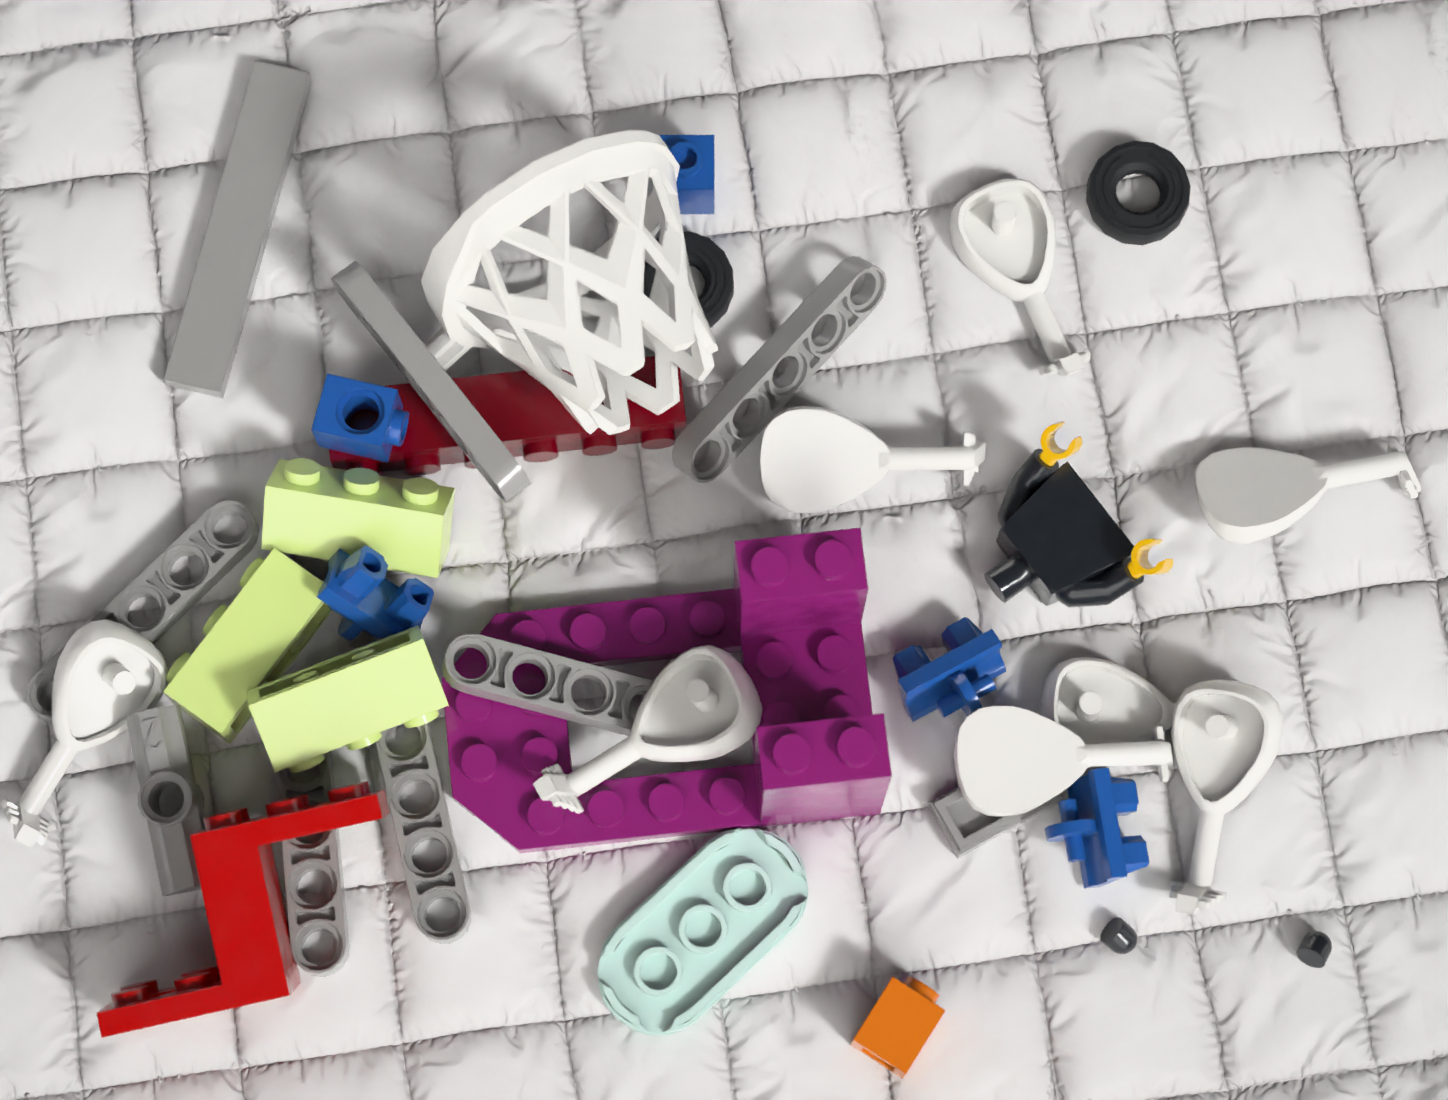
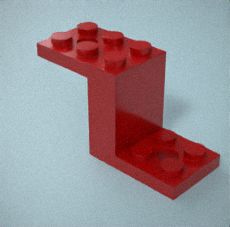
(242, 911)

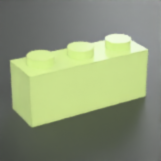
(324, 508)
(248, 644)
(347, 700)

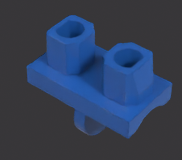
(368, 600)
(954, 678)
(1093, 831)

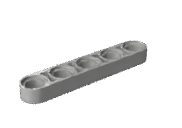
(755, 377)
(430, 381)
(158, 584)
(559, 675)
(428, 825)
(317, 856)

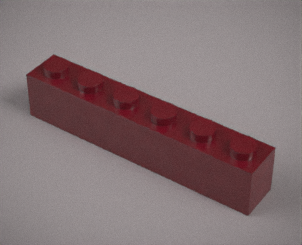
(522, 416)

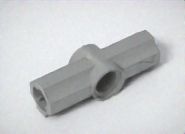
(160, 761)

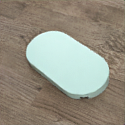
(702, 931)

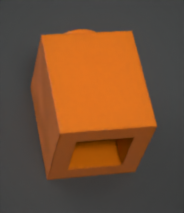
(899, 1025)

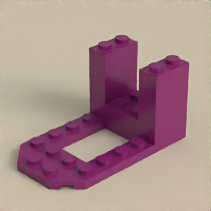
(799, 641)

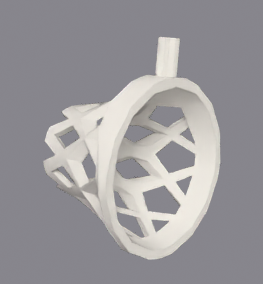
(544, 324)

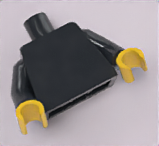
(1063, 537)

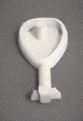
(1009, 243)
(824, 459)
(1264, 491)
(96, 684)
(1104, 702)
(691, 712)
(1223, 747)
(1019, 759)

